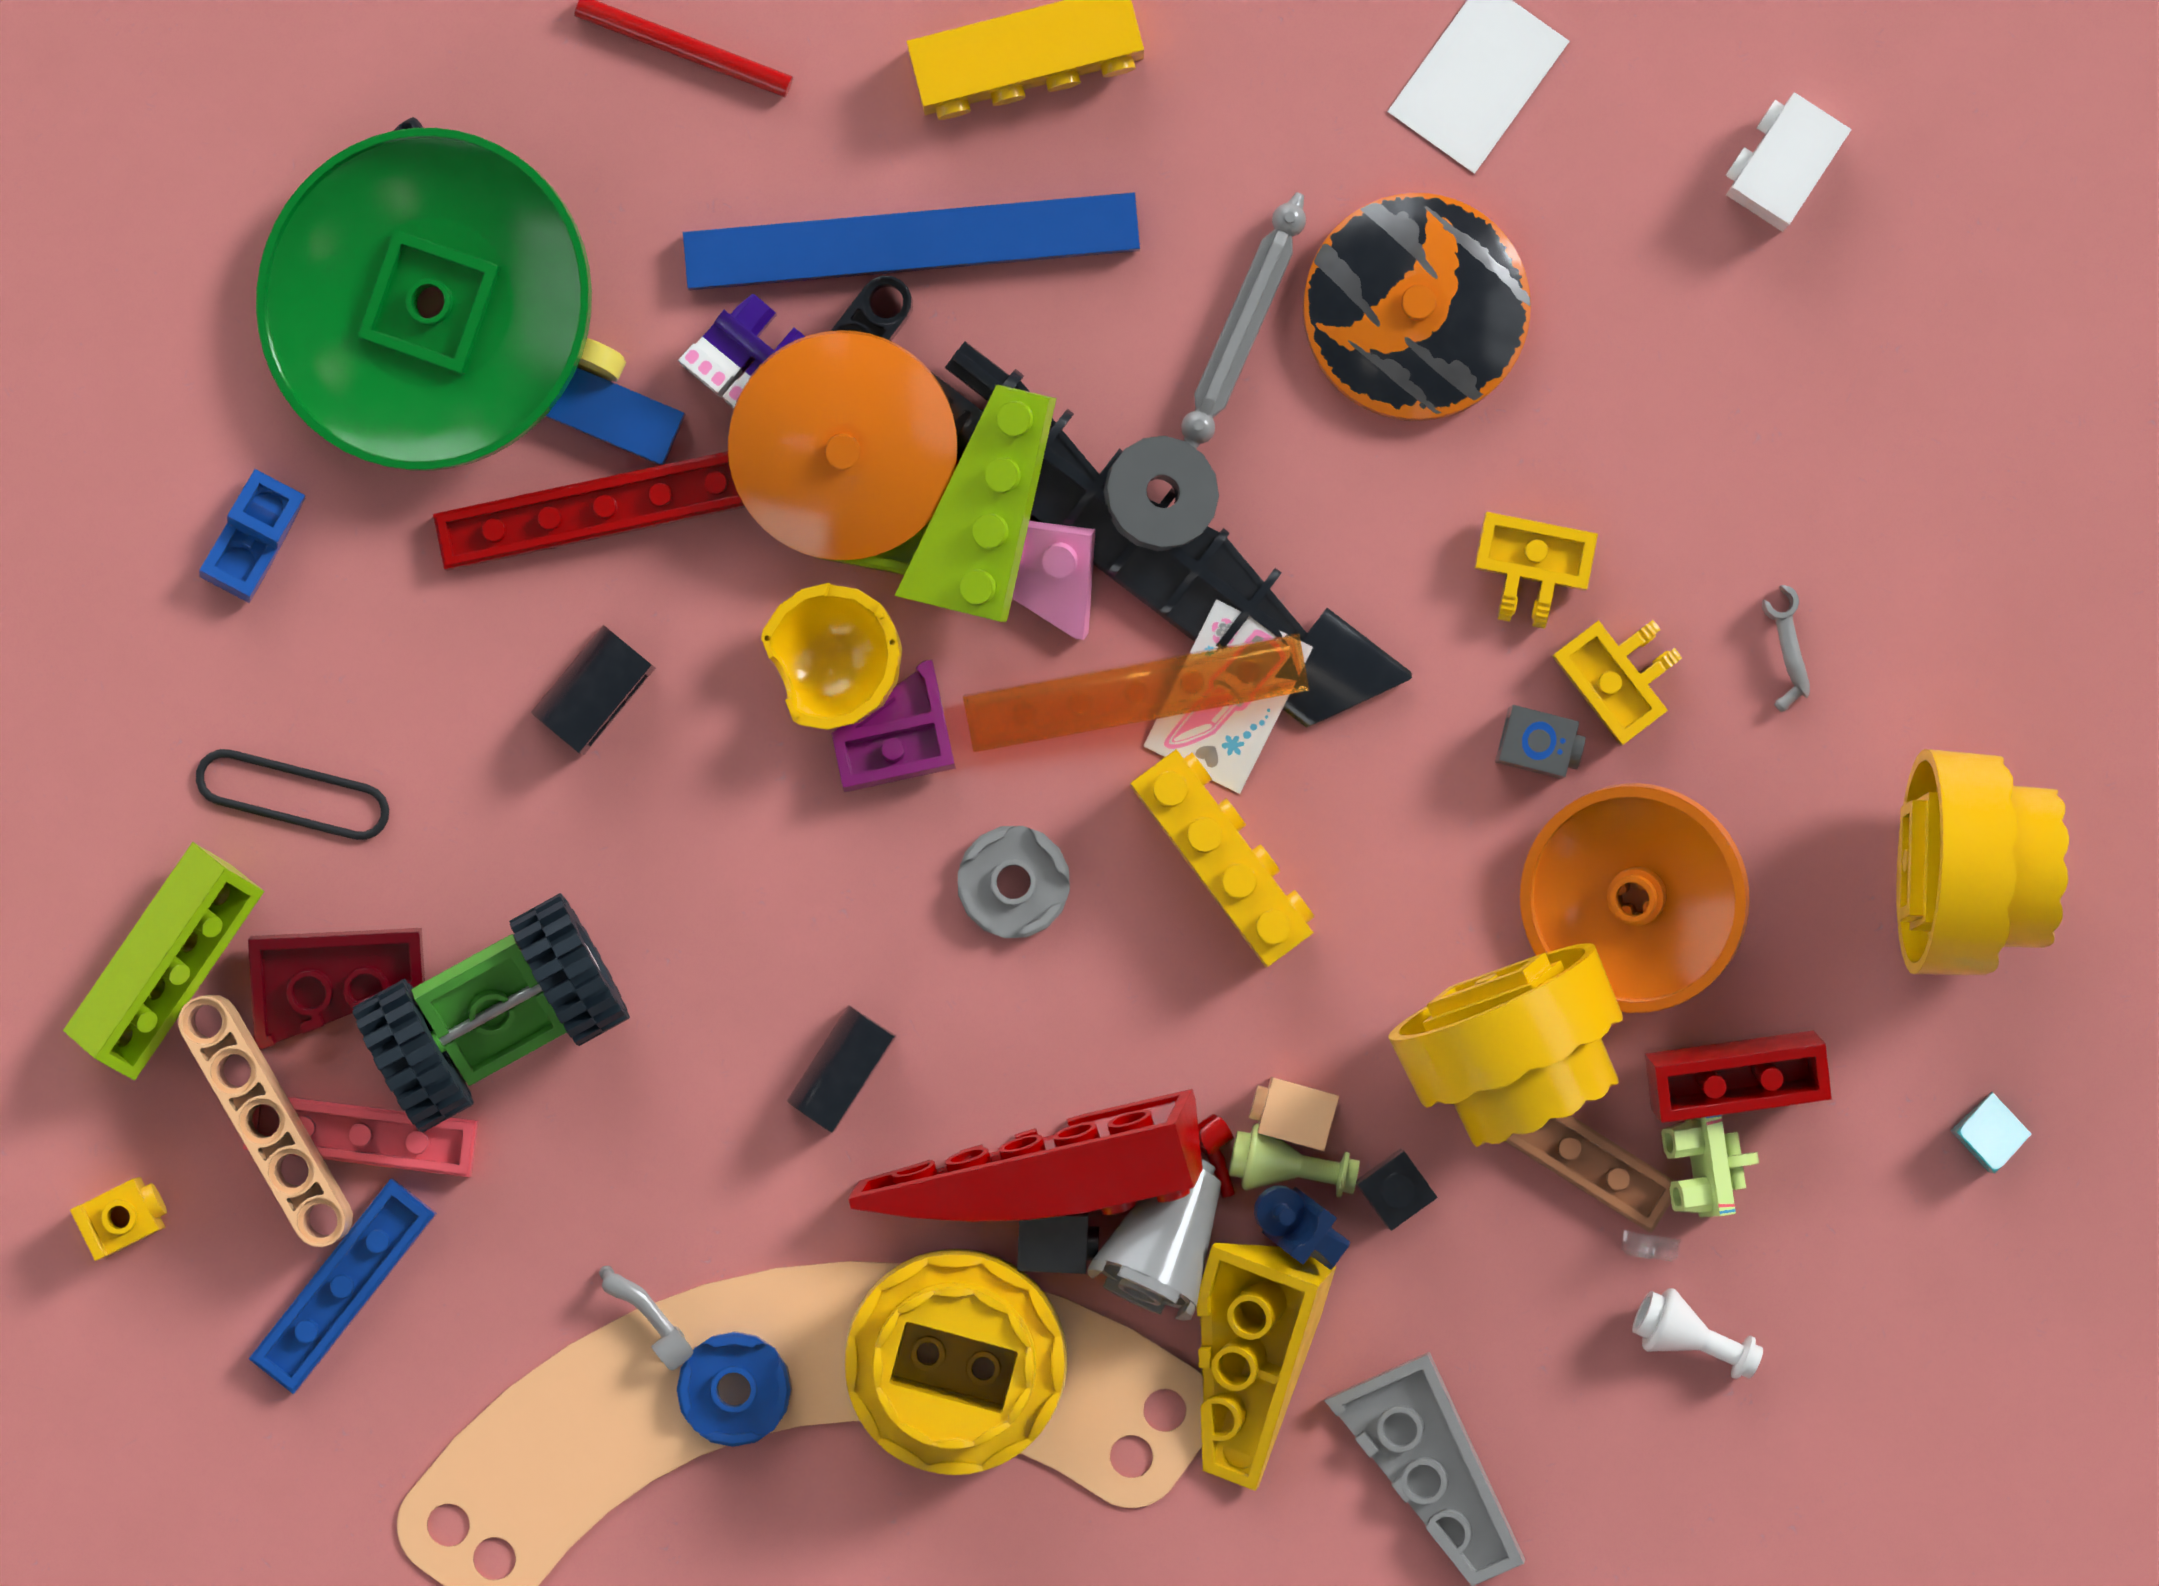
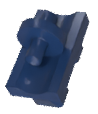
(1299, 1225)

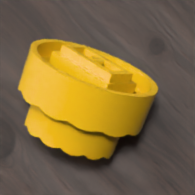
(1976, 864)
(1514, 1043)
(941, 1411)

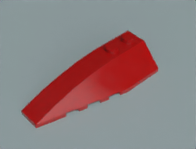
(1092, 1165)

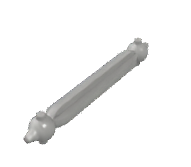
(1244, 321)

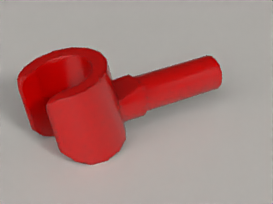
(1213, 1135)

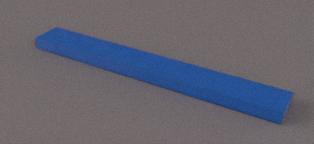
(911, 241)

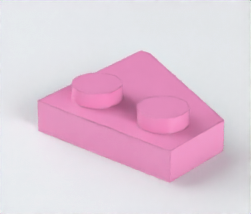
(1057, 575)

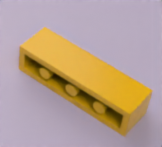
(1022, 52)

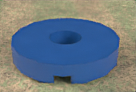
(734, 1423)

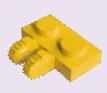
(1537, 554)
(1612, 682)

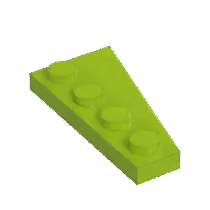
(982, 521)

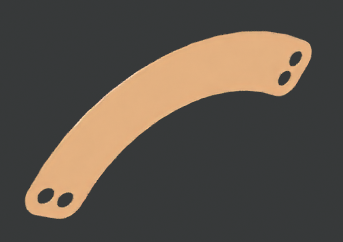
(610, 1418)

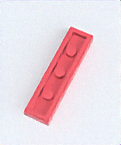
(379, 1136)

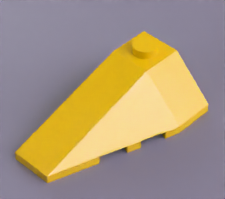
(1255, 1335)

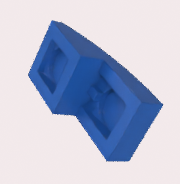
(252, 536)

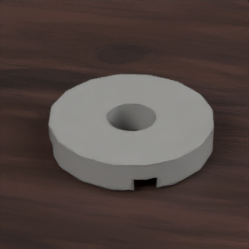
(1005, 848)

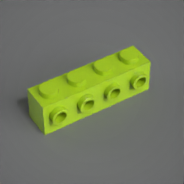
(163, 961)

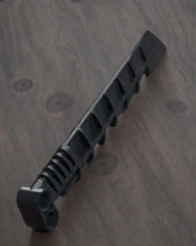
(1175, 582)

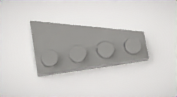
(1424, 1450)

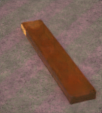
(1136, 692)

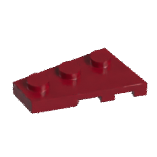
(321, 976)

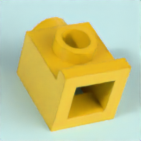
(95, 1221)

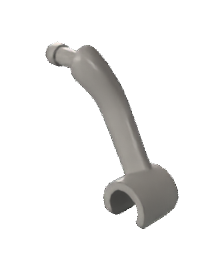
(1790, 649)
(672, 1345)

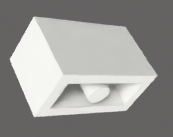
(1787, 161)

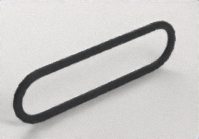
(357, 835)

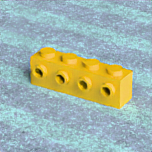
(1221, 858)

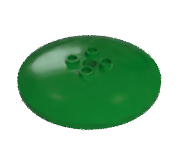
(347, 281)

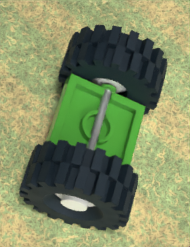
(489, 1012)

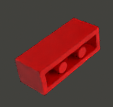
(1738, 1076)

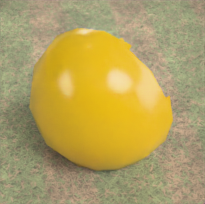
(833, 655)

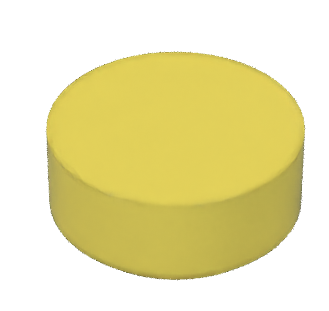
(602, 361)

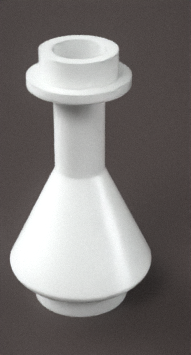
(1672, 1325)

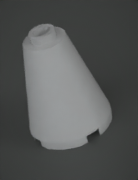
(1162, 1249)

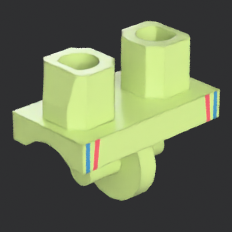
(1714, 1163)

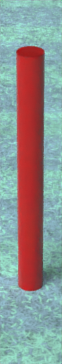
(684, 46)

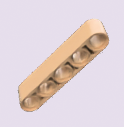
(240, 1106)

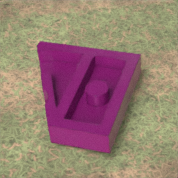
(899, 739)

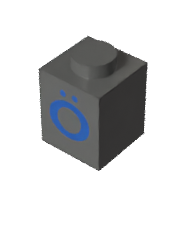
(1540, 742)

